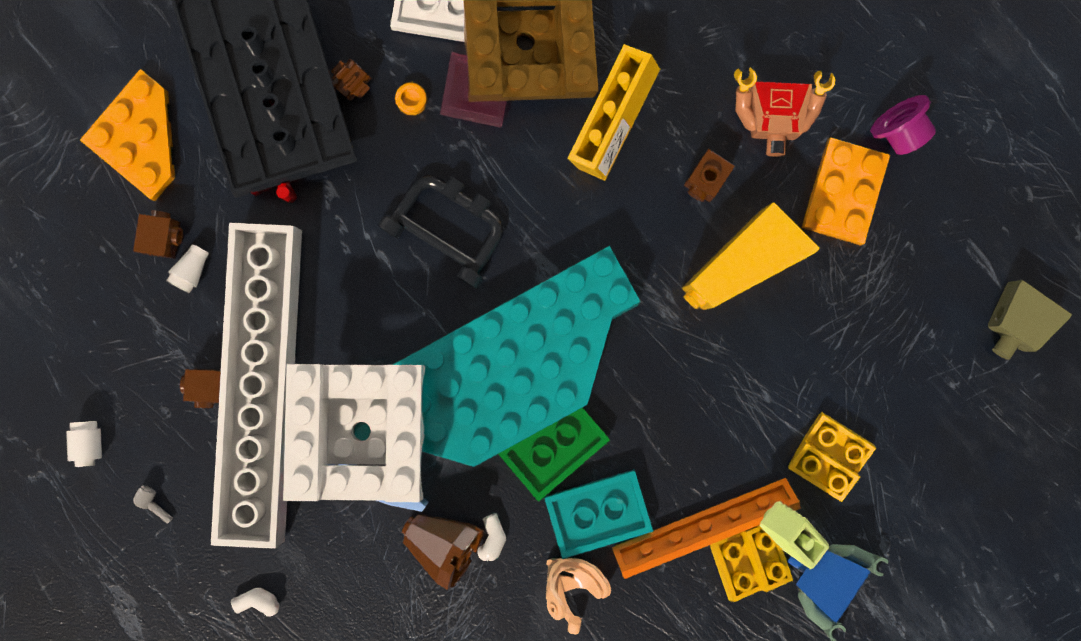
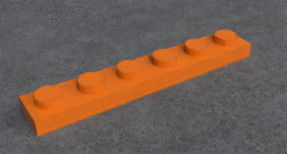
(702, 528)

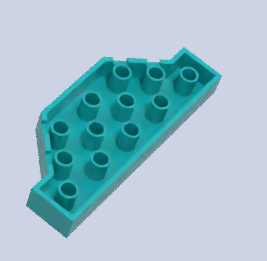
(519, 363)

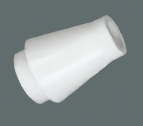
(188, 269)

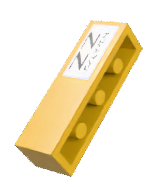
(614, 112)

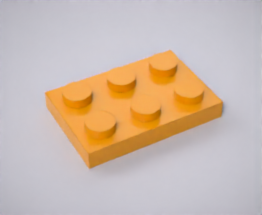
(845, 191)

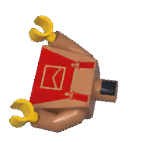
(779, 109)

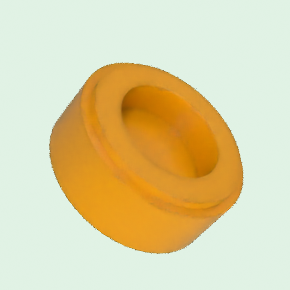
(411, 98)

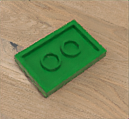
(554, 452)

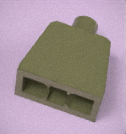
(1025, 319)

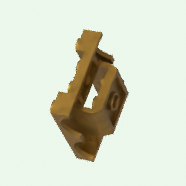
(554, 68)

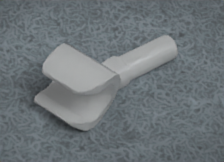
(143, 499)

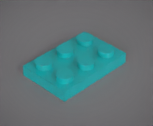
(598, 514)

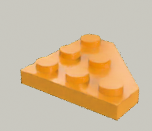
(136, 136)

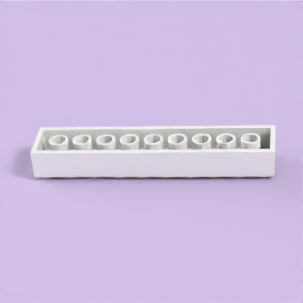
(252, 394)

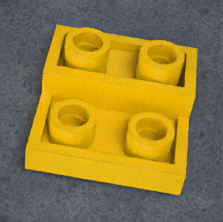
(831, 456)
(750, 563)

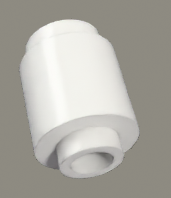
(84, 443)

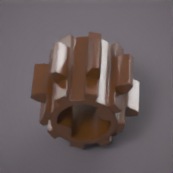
(350, 79)

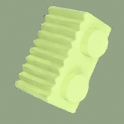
(794, 534)

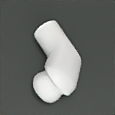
(495, 541)
(258, 599)

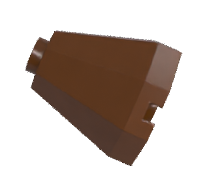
(442, 546)

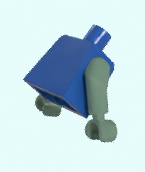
(834, 583)

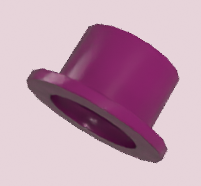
(905, 125)

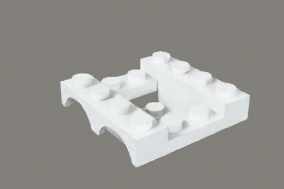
(320, 425)

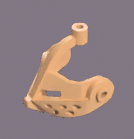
(584, 576)

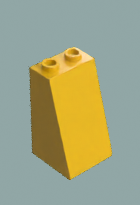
(753, 255)

